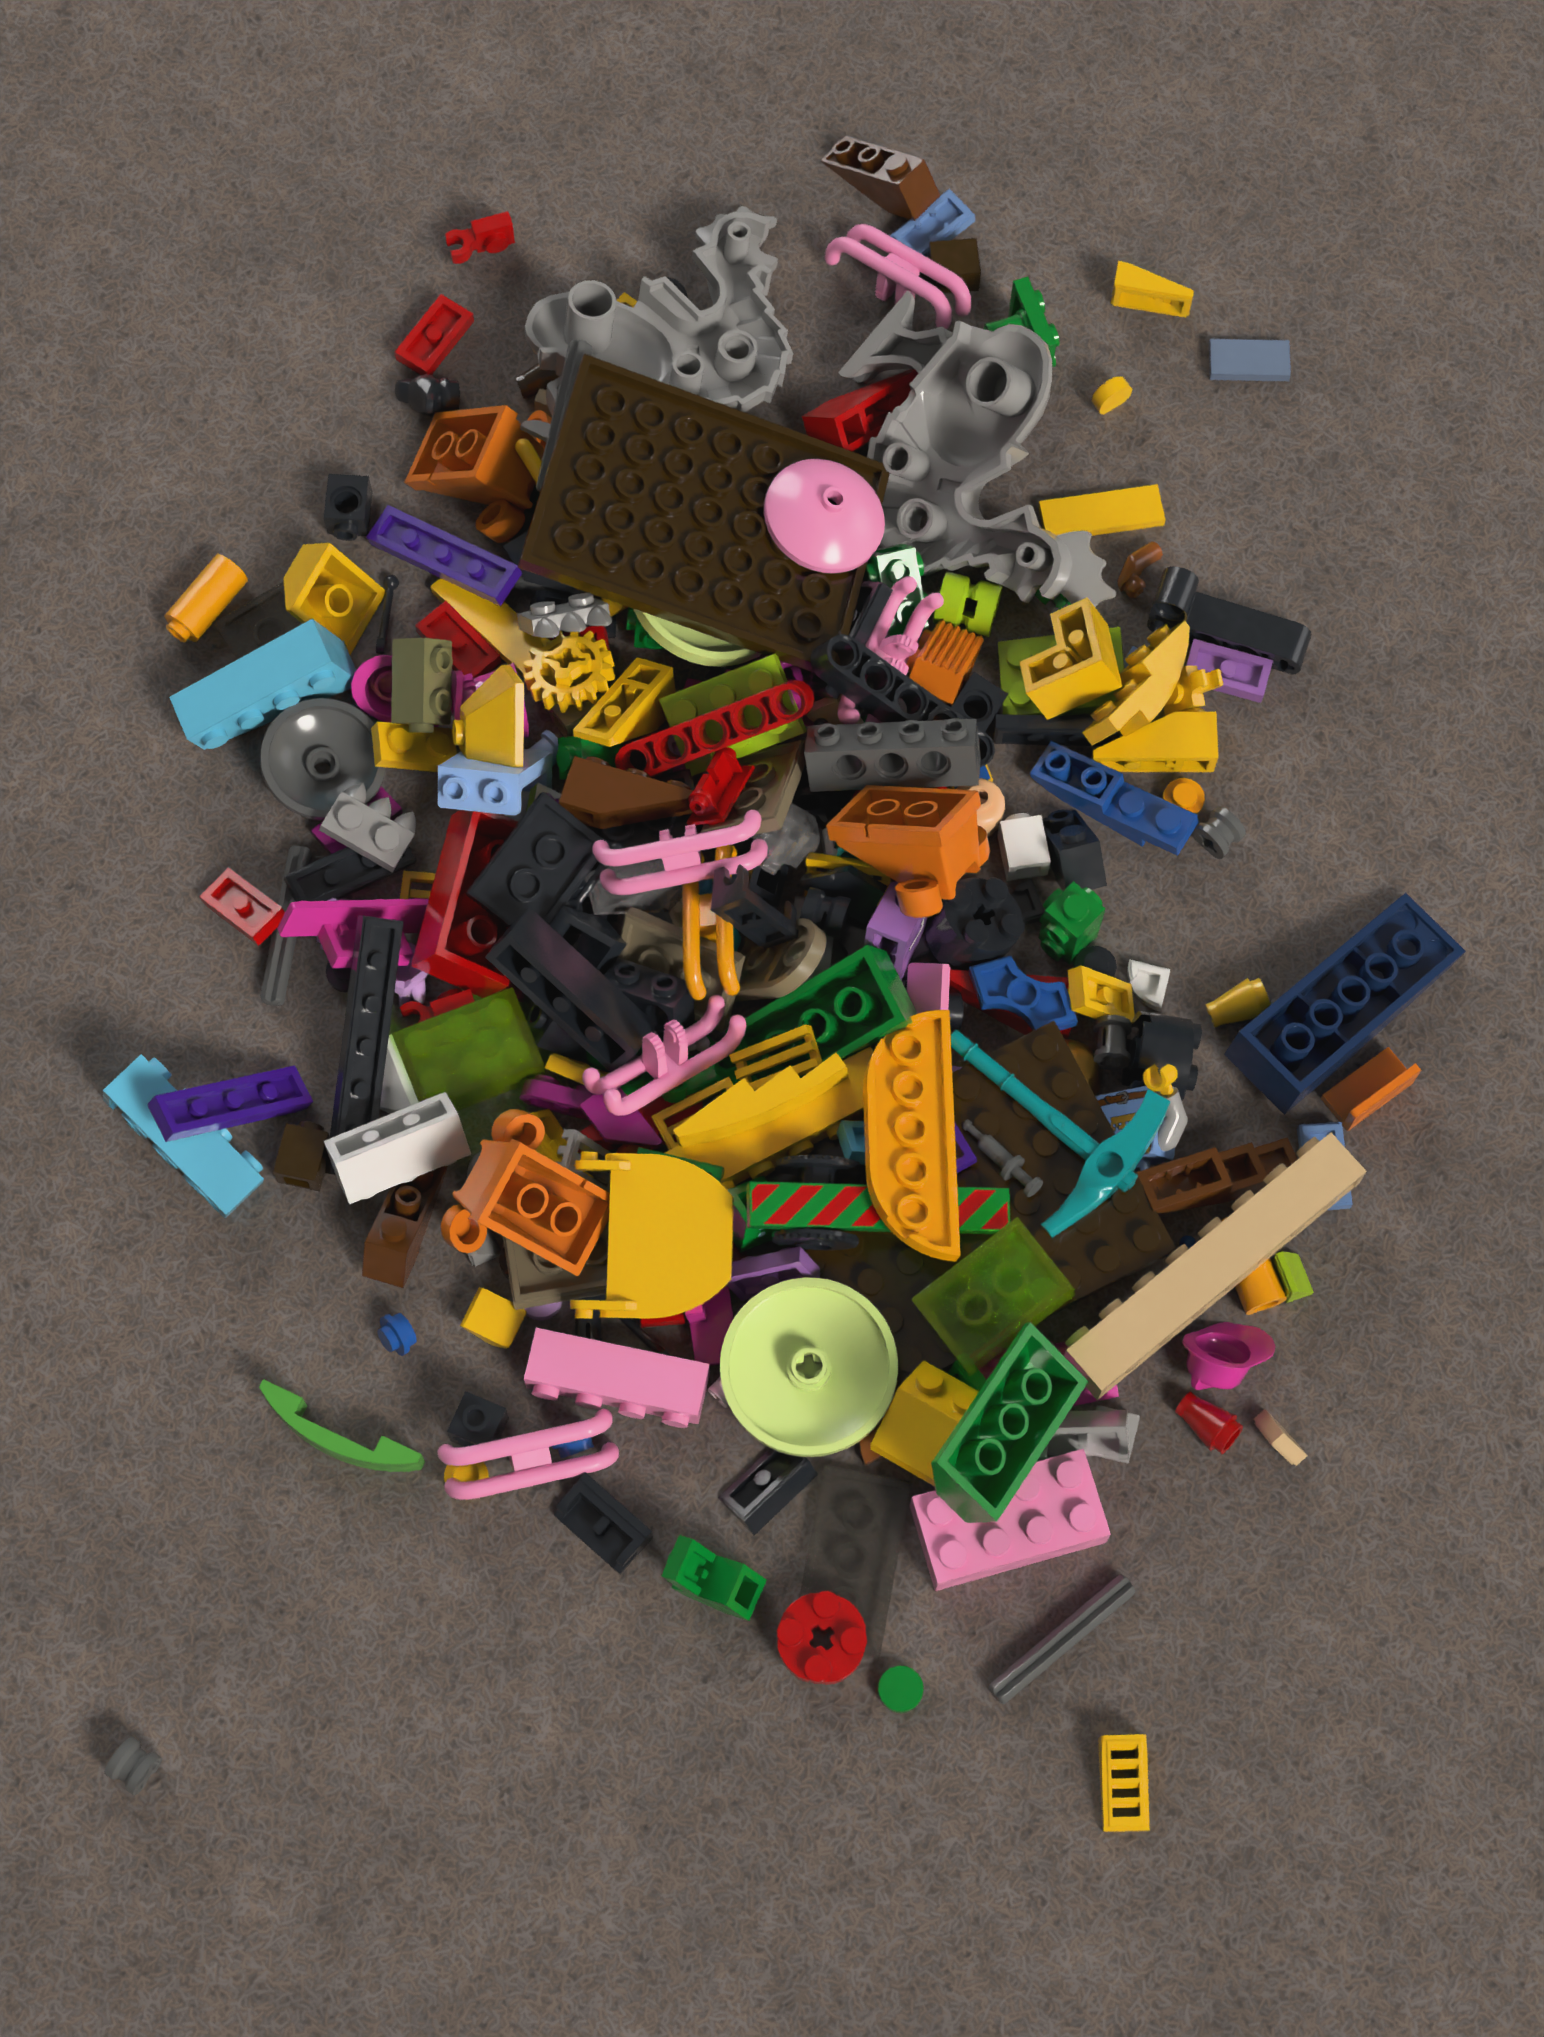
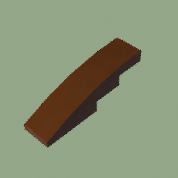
(1213, 1176)

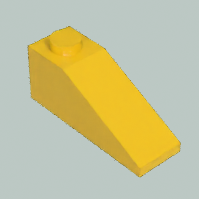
(629, 705)
(1171, 744)

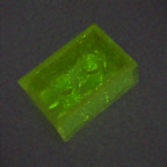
(471, 1051)
(992, 1295)

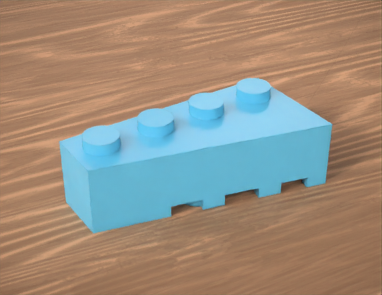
(263, 684)
(205, 1159)

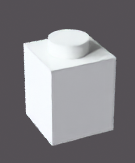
(1023, 846)

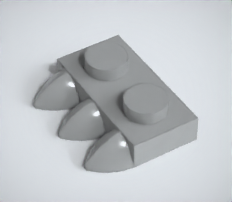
(548, 619)
(369, 827)

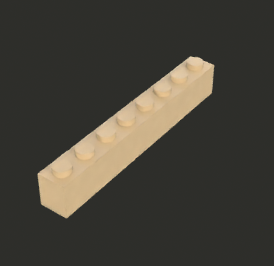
(1214, 1264)

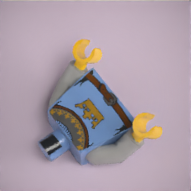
(1122, 1106)

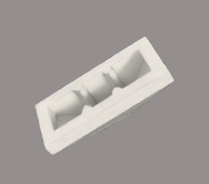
(396, 1088)

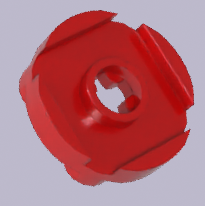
(817, 1664)

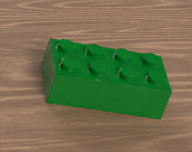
(845, 1005)

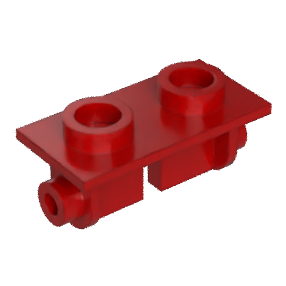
(719, 789)

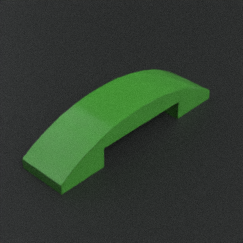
(386, 1457)

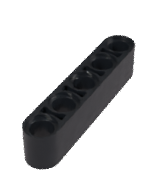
(888, 686)

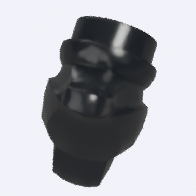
(429, 394)

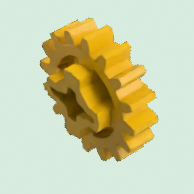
(573, 670)

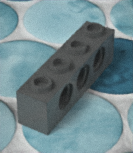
(893, 754)

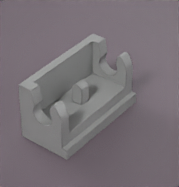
(1095, 1431)

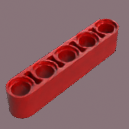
(734, 726)

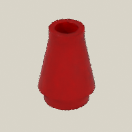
(1209, 1422)

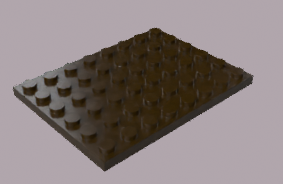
(665, 513)
(1091, 1253)

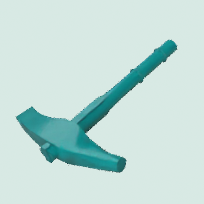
(1106, 1164)

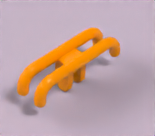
(701, 921)

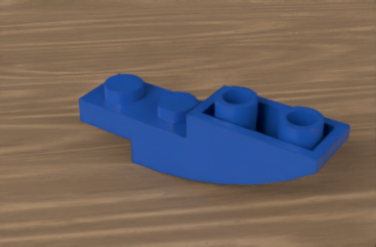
(1111, 801)

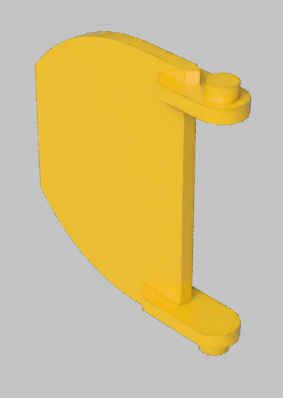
(664, 1236)

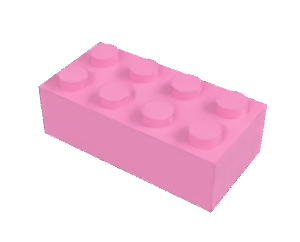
(1047, 1518)

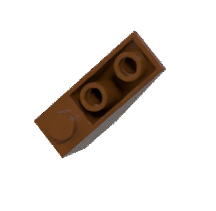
(885, 176)
(617, 797)
(400, 1228)

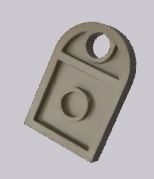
(782, 967)

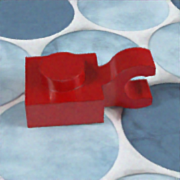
(486, 234)
(445, 1002)

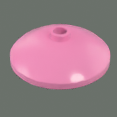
(813, 529)

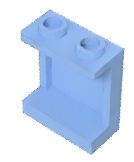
(490, 786)

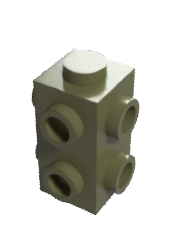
(421, 683)

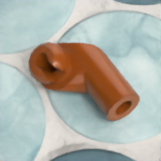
(1133, 567)

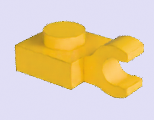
(1190, 689)

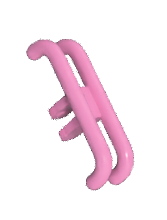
(902, 271)
(895, 648)
(680, 857)
(667, 1060)
(529, 1458)

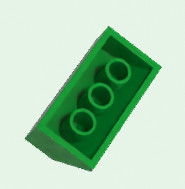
(1006, 1428)

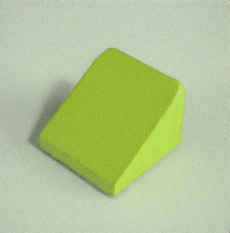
(1292, 1275)

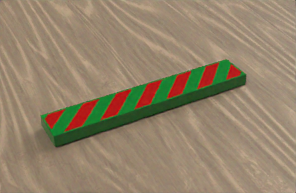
(851, 1208)

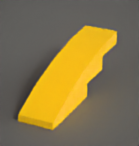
(744, 1109)

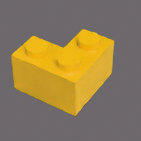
(1077, 667)

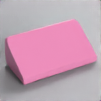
(928, 986)

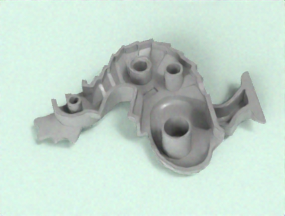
(722, 353)
(955, 433)

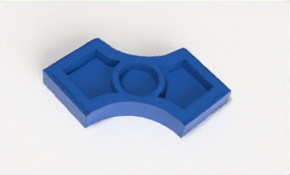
(1005, 987)

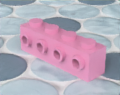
(616, 1377)

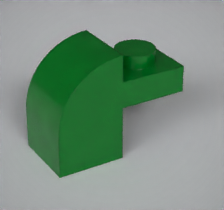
(713, 1579)

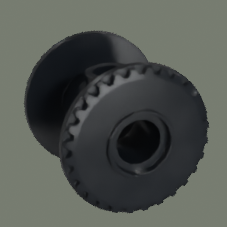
(817, 1170)

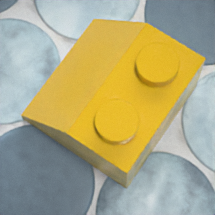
(922, 1419)

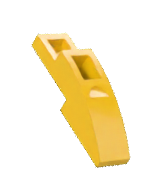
(1145, 682)

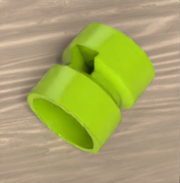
(956, 591)

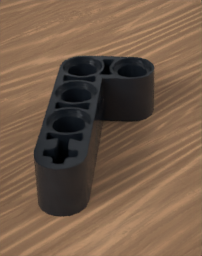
(1227, 622)

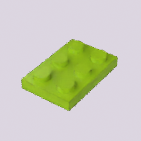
(1012, 682)
(726, 690)

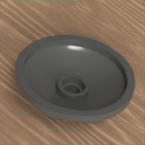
(315, 734)

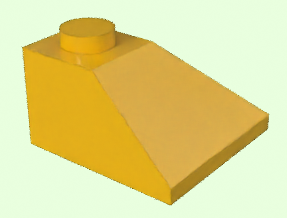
(331, 591)
(493, 720)

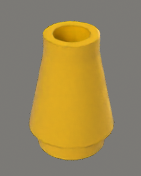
(1239, 1003)

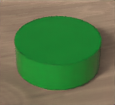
(900, 1689)

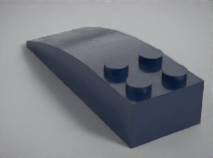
(1343, 1003)

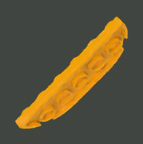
(913, 1135)

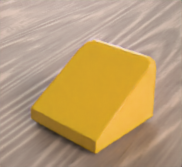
(493, 1318)

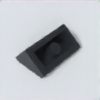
(767, 1488)

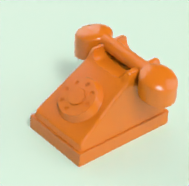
(475, 459)
(915, 838)
(526, 1198)

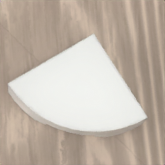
(1148, 983)

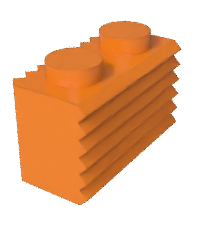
(944, 660)

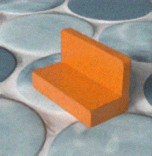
(1369, 1088)

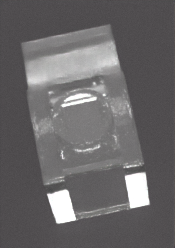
(792, 842)

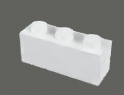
(397, 1147)

